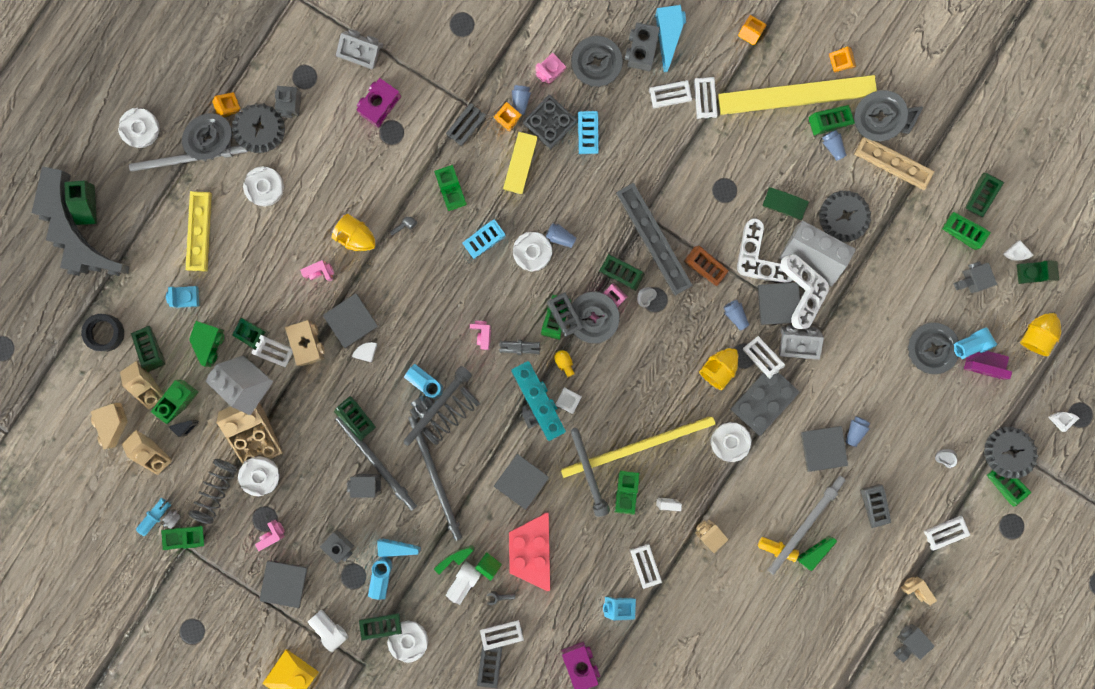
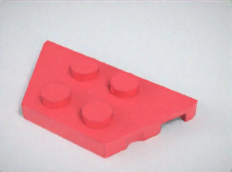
(531, 552)

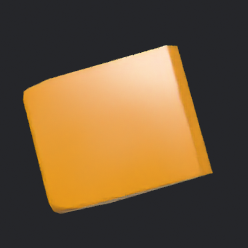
(752, 30)
(842, 59)
(226, 104)
(507, 116)

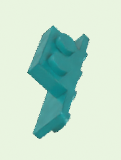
(538, 400)

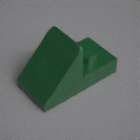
(1038, 272)
(249, 333)

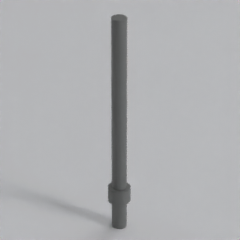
(401, 492)

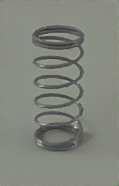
(467, 394)
(197, 514)

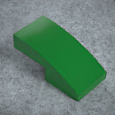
(450, 188)
(626, 492)
(182, 537)
(458, 556)

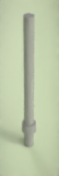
(180, 159)
(829, 494)

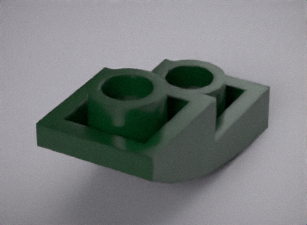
(785, 203)

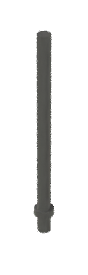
(453, 525)

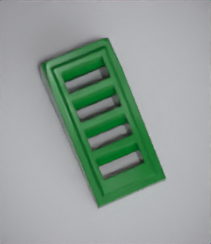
(819, 124)
(976, 229)
(550, 332)
(1014, 501)
(816, 553)

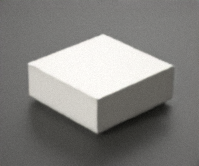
(568, 400)

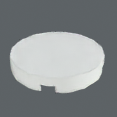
(138, 128)
(263, 186)
(532, 251)
(731, 442)
(258, 476)
(410, 644)

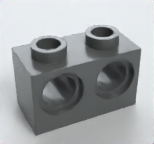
(645, 47)
(364, 485)

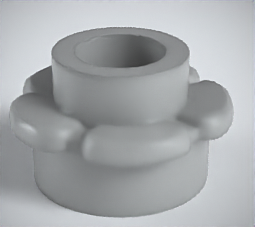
(171, 519)

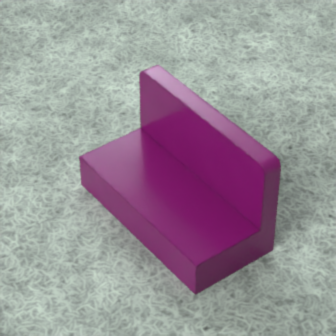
(989, 364)

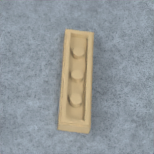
(894, 163)

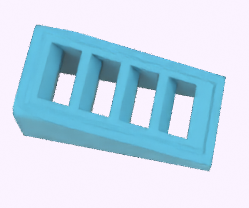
(588, 115)
(494, 240)
(395, 548)

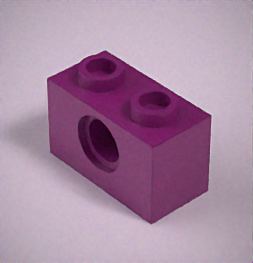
(378, 114)
(580, 678)

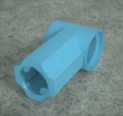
(977, 342)
(423, 380)
(380, 579)

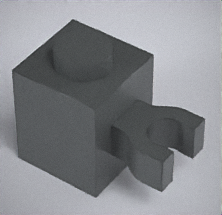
(287, 101)
(977, 278)
(914, 643)

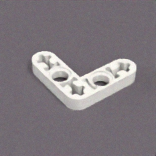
(752, 258)
(810, 287)

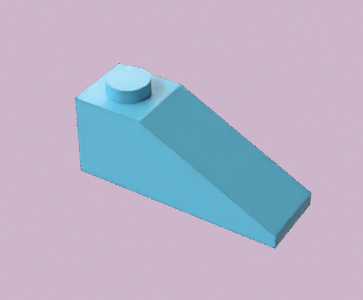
(671, 22)

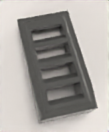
(554, 310)
(866, 492)
(490, 684)

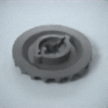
(599, 48)
(871, 106)
(202, 127)
(266, 138)
(833, 209)
(605, 325)
(938, 335)
(1005, 464)

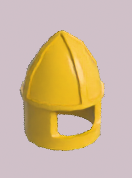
(354, 234)
(1043, 334)
(720, 368)

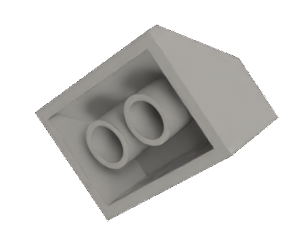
(819, 250)
(239, 383)

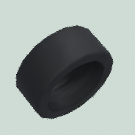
(87, 331)

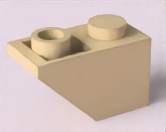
(141, 385)
(109, 424)
(146, 452)
(711, 535)

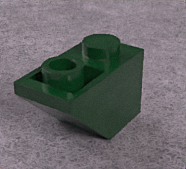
(81, 202)

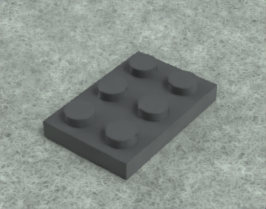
(764, 401)

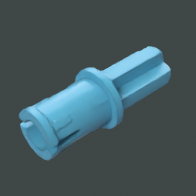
(152, 517)

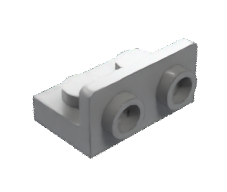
(358, 48)
(801, 342)

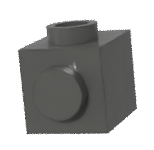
(337, 547)

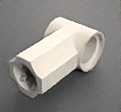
(465, 580)
(331, 635)

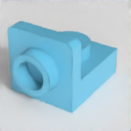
(183, 297)
(619, 608)

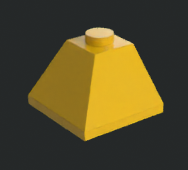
(290, 673)

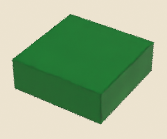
(488, 566)

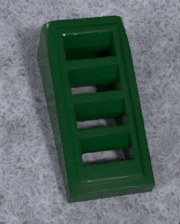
(997, 184)
(637, 280)
(150, 361)
(350, 422)
(364, 628)

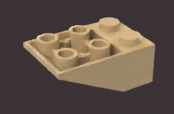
(249, 434)

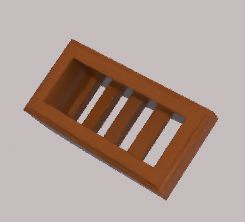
(698, 250)

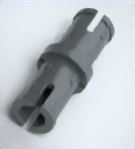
(519, 347)

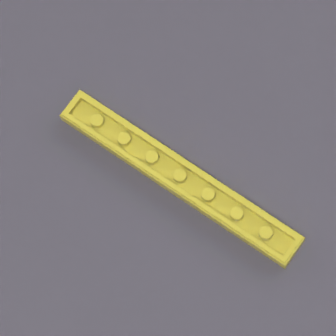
(796, 95)
(641, 445)

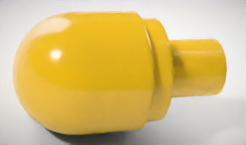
(564, 362)

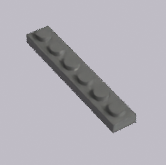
(654, 239)

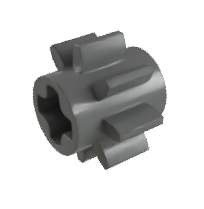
(420, 406)

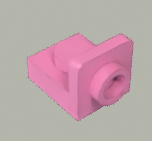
(549, 69)
(314, 271)
(484, 337)
(268, 538)

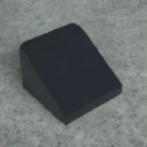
(184, 428)

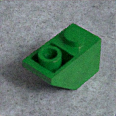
(205, 342)
(174, 401)

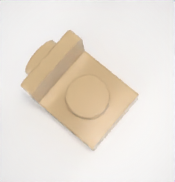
(922, 591)

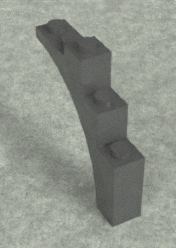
(62, 231)

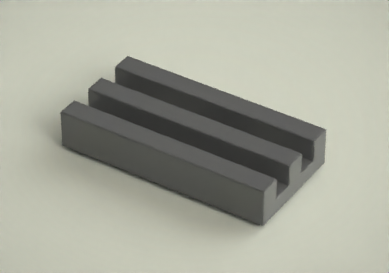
(476, 111)

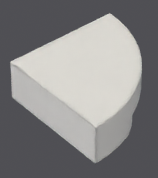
(1018, 252)
(365, 352)
(1063, 420)

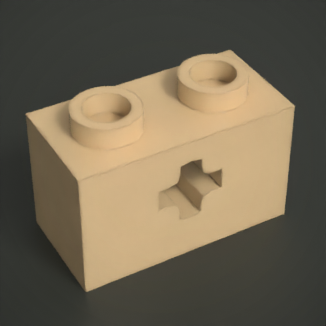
(297, 334)

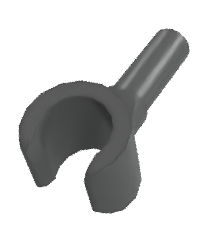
(409, 222)
(499, 597)

